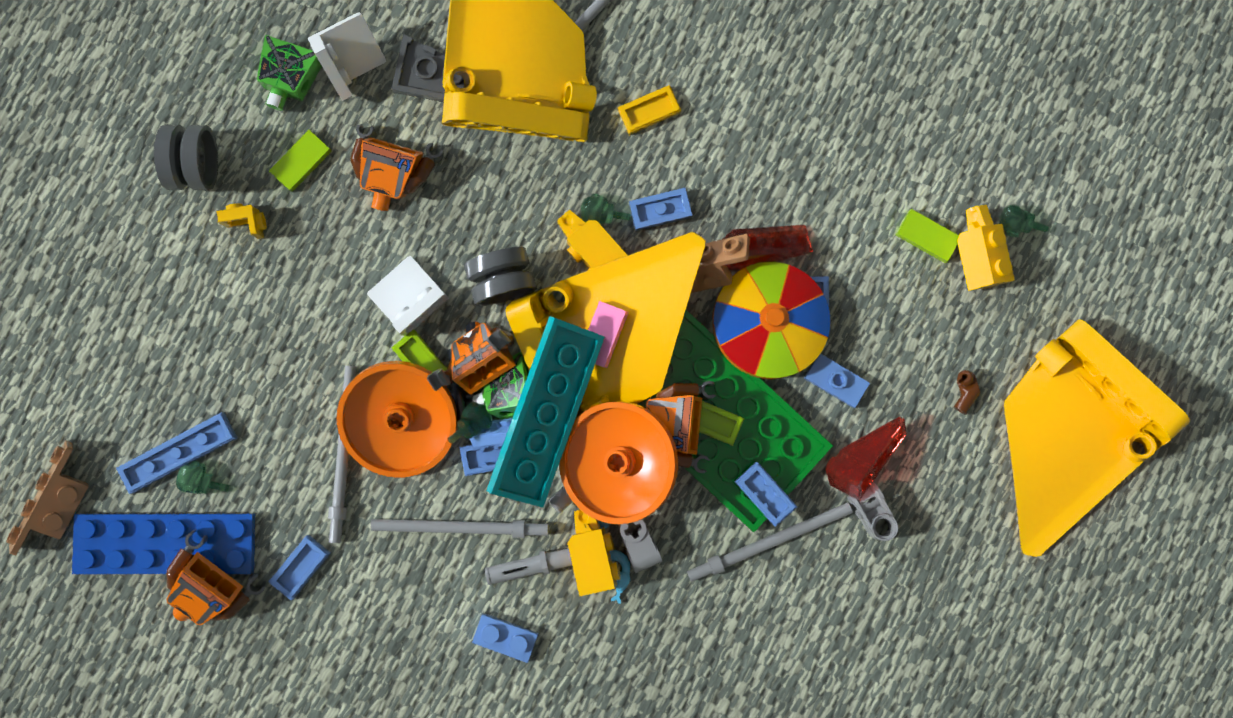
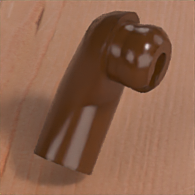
(969, 391)

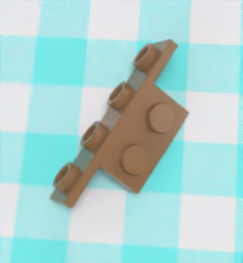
(716, 255)
(53, 503)

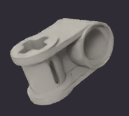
(873, 511)
(640, 547)

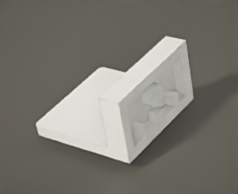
(346, 52)
(407, 296)

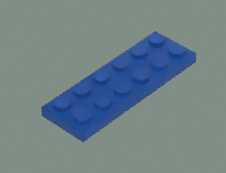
(152, 541)

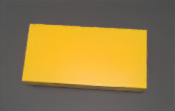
(649, 109)

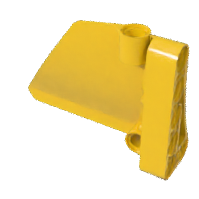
(518, 69)
(648, 285)
(1076, 429)

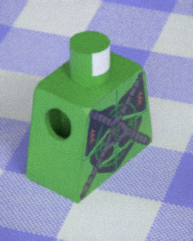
(286, 71)
(505, 391)

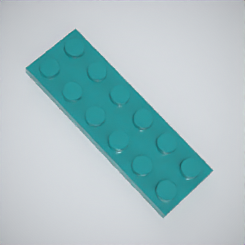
(545, 413)

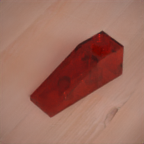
(773, 244)
(863, 459)

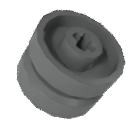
(186, 157)
(500, 276)

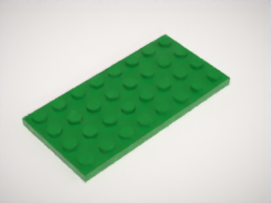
(768, 435)

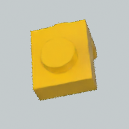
(238, 215)

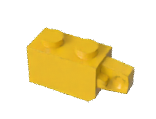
(589, 241)
(984, 251)
(591, 556)

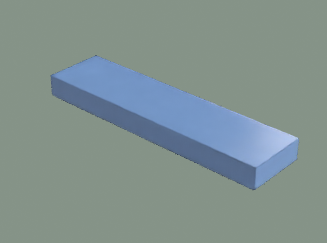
(176, 453)

